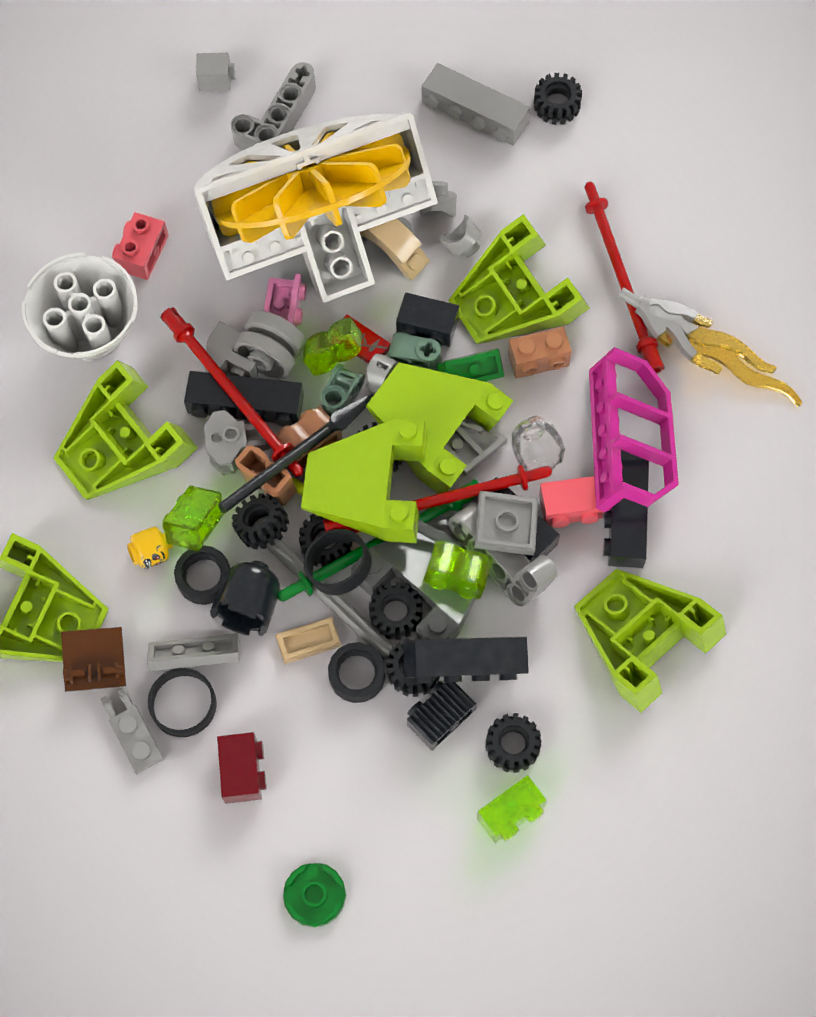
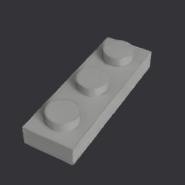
(193, 652)

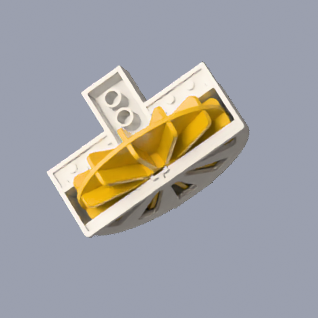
(314, 197)

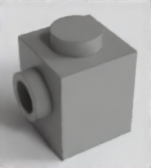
(214, 71)

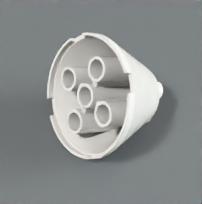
(80, 306)

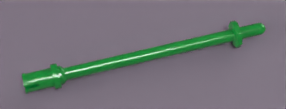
(348, 559)

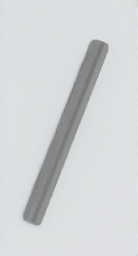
(336, 603)

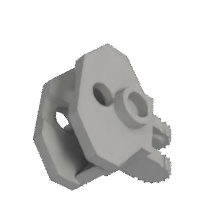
(227, 439)

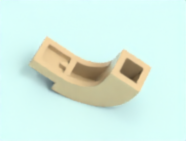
(399, 245)

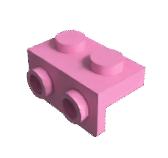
(284, 298)

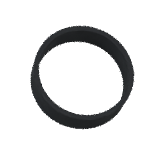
(320, 544)
(165, 678)

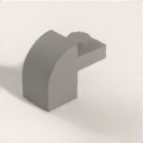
(221, 350)

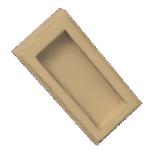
(308, 640)

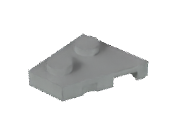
(473, 445)

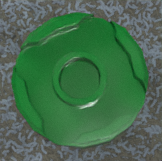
(314, 895)

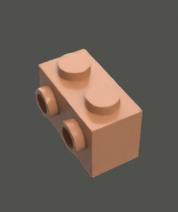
(539, 352)

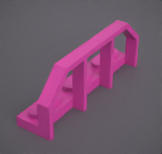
(608, 440)

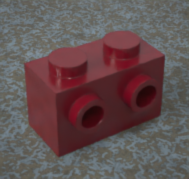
(240, 767)

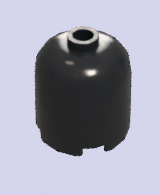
(247, 598)

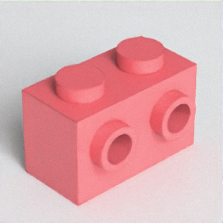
(140, 245)
(569, 502)

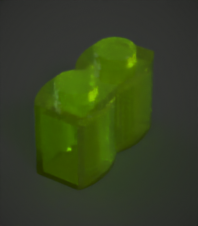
(332, 346)
(458, 570)

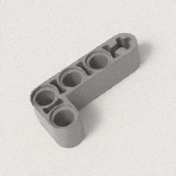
(279, 109)
(510, 571)

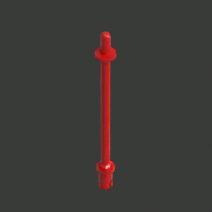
(184, 333)
(646, 345)
(520, 478)

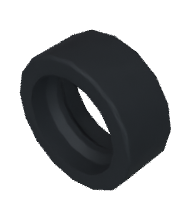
(190, 557)
(346, 652)

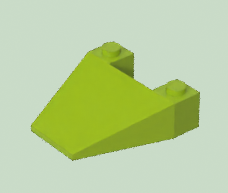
(503, 295)
(444, 404)
(110, 443)
(354, 479)
(44, 604)
(637, 624)

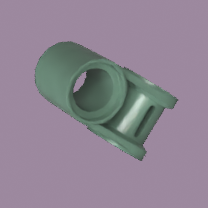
(415, 350)
(341, 387)

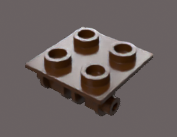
(93, 659)

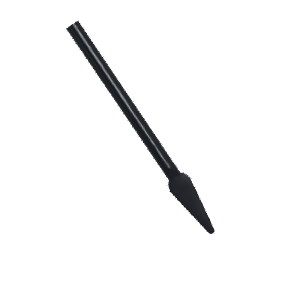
(338, 421)

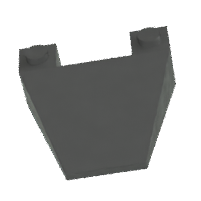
(410, 564)

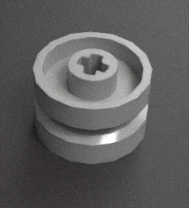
(270, 344)

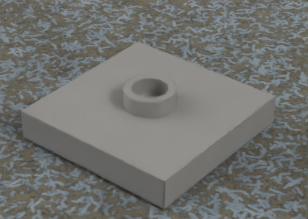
(506, 523)

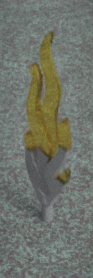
(669, 324)

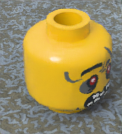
(148, 548)

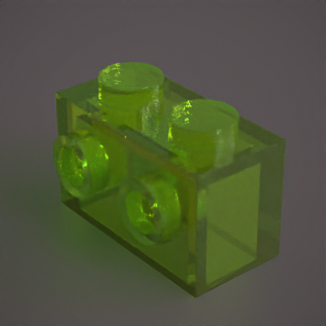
(193, 518)
(511, 809)

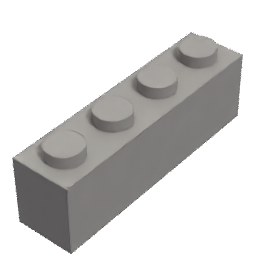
(475, 104)

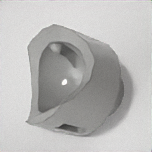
(445, 198)
(462, 239)
(377, 375)

